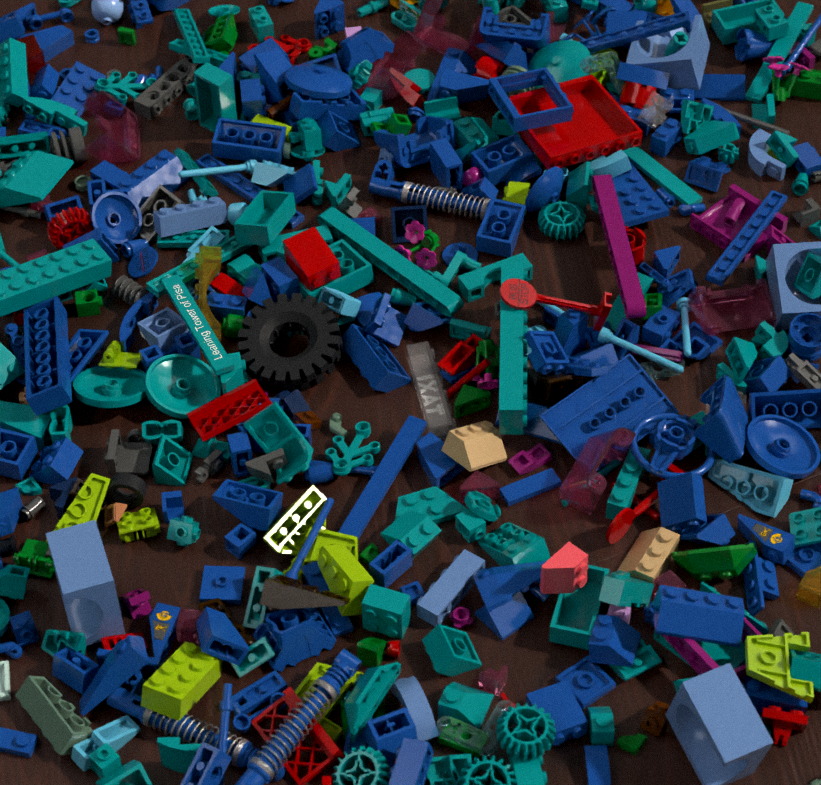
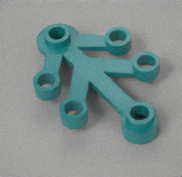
(109, 87)
(344, 465)

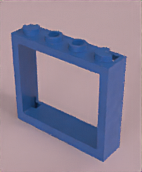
(528, 79)

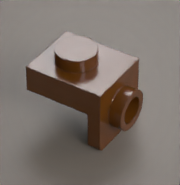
(307, 418)
(655, 718)

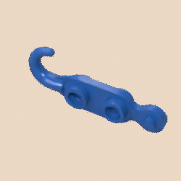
(17, 346)

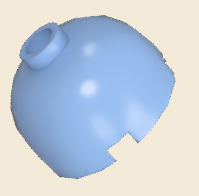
(107, 11)

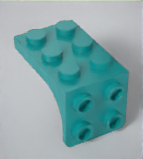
(275, 431)

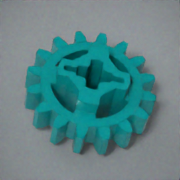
(360, 74)

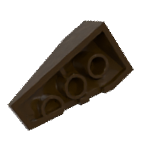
(555, 388)
(288, 593)

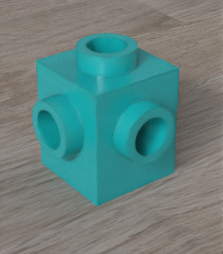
(183, 530)

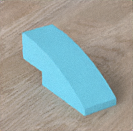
(614, 164)
(114, 733)

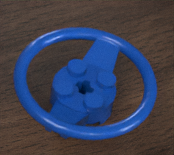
(672, 441)

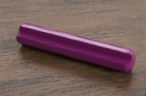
(672, 355)

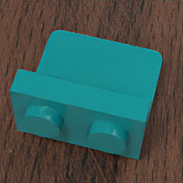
(806, 526)

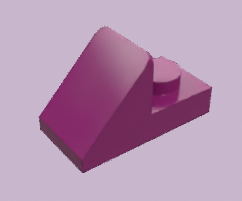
(805, 58)
(775, 236)
(137, 603)

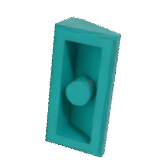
(258, 654)

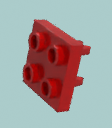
(783, 722)

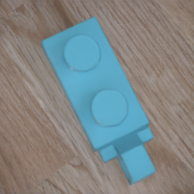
(210, 238)

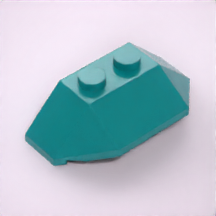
(471, 129)
(368, 695)

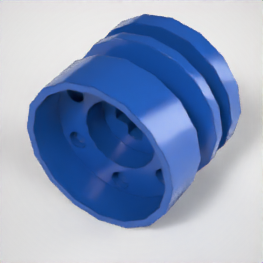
(805, 337)

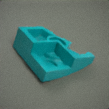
(694, 115)
(57, 640)
(447, 769)

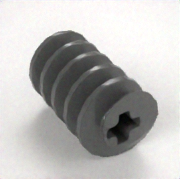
(128, 290)

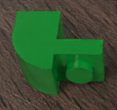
(396, 124)

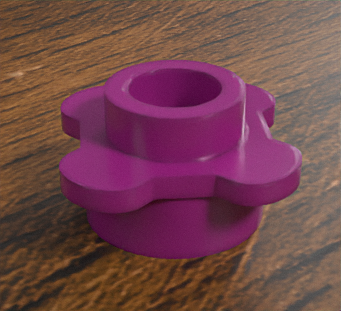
(461, 612)

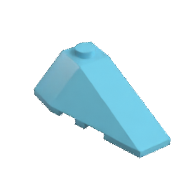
(758, 489)

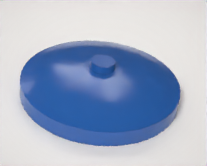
(318, 81)
(782, 446)

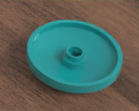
(561, 60)
(180, 384)
(109, 387)

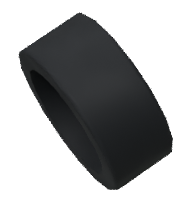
(128, 481)

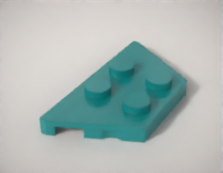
(430, 502)

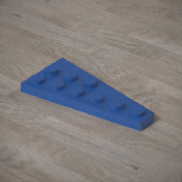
(637, 199)

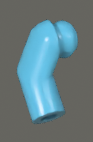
(193, 196)

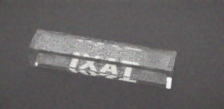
(429, 389)

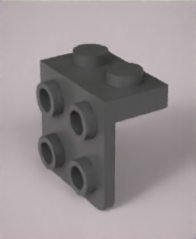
(127, 456)

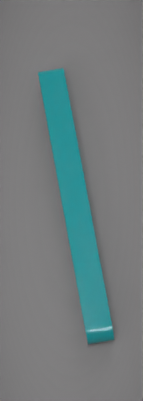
(392, 262)

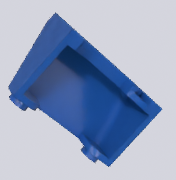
(528, 36)
(415, 147)
(726, 422)

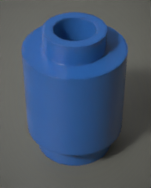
(319, 473)

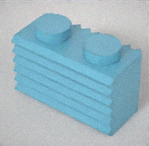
(340, 302)

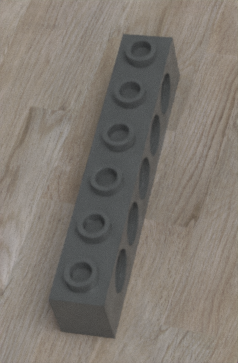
(166, 88)

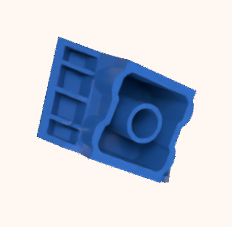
(363, 45)
(295, 635)

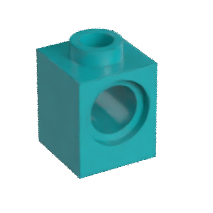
(470, 525)
(104, 760)

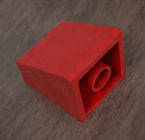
(311, 259)

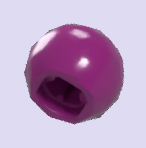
(471, 176)

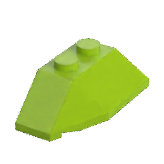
(294, 525)

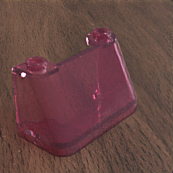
(732, 308)
(583, 484)

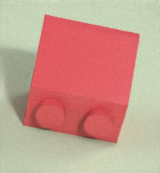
(564, 571)

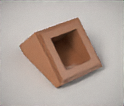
(113, 513)

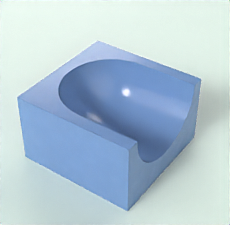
(684, 66)
(782, 269)
(85, 581)
(718, 727)

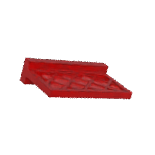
(221, 408)
(318, 733)

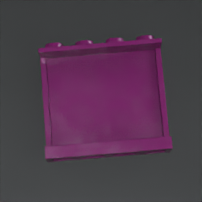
(711, 223)

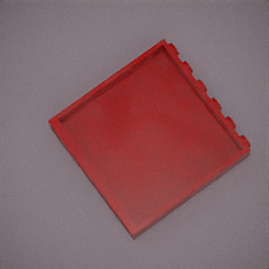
(596, 127)

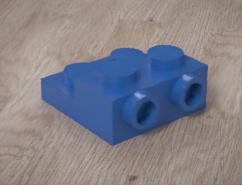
(546, 352)

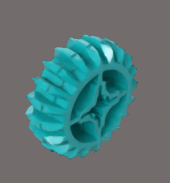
(561, 220)
(527, 723)
(491, 767)
(356, 769)

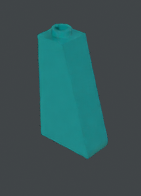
(23, 420)

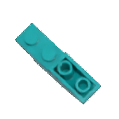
(52, 111)

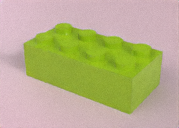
(181, 681)

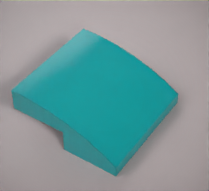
(645, 659)
(176, 755)

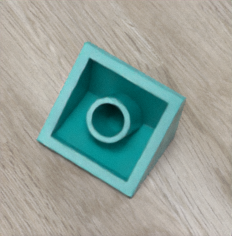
(171, 463)

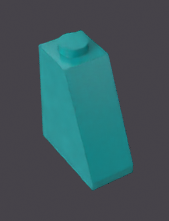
(711, 136)

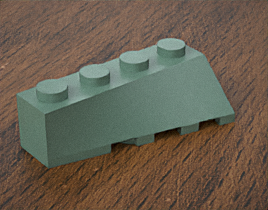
(53, 715)

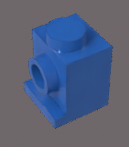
(240, 540)
(24, 628)

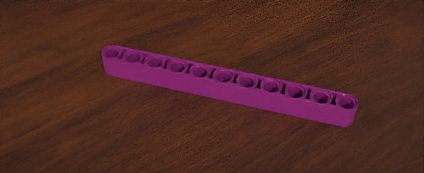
(619, 246)

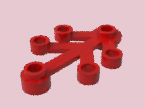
(298, 46)

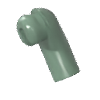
(335, 425)

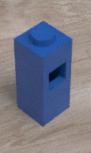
(45, 82)

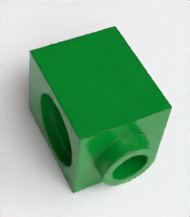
(88, 303)

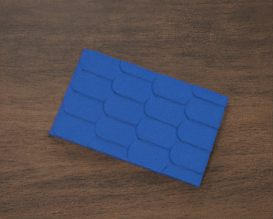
(607, 404)

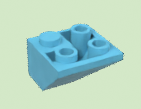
(270, 173)

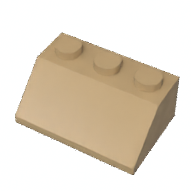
(475, 446)
(651, 554)

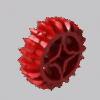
(68, 224)

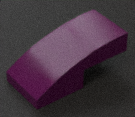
(528, 461)

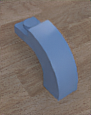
(760, 161)
(412, 697)

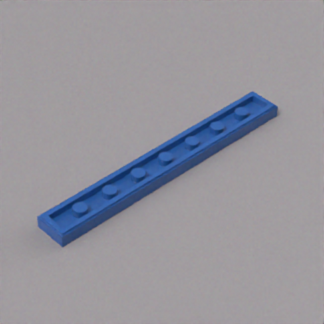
(637, 32)
(240, 184)
(746, 238)
(383, 477)

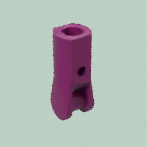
(734, 212)

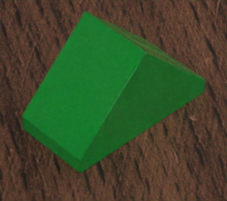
(471, 400)
(371, 651)

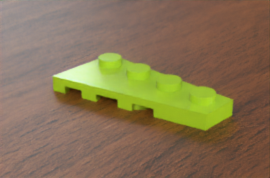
(87, 502)

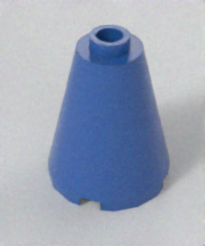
(751, 45)

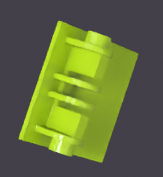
(115, 358)
(139, 520)

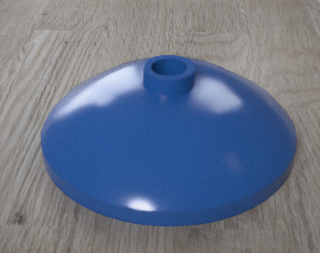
(545, 189)
(123, 210)

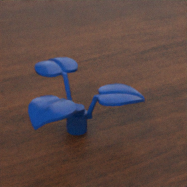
(585, 20)

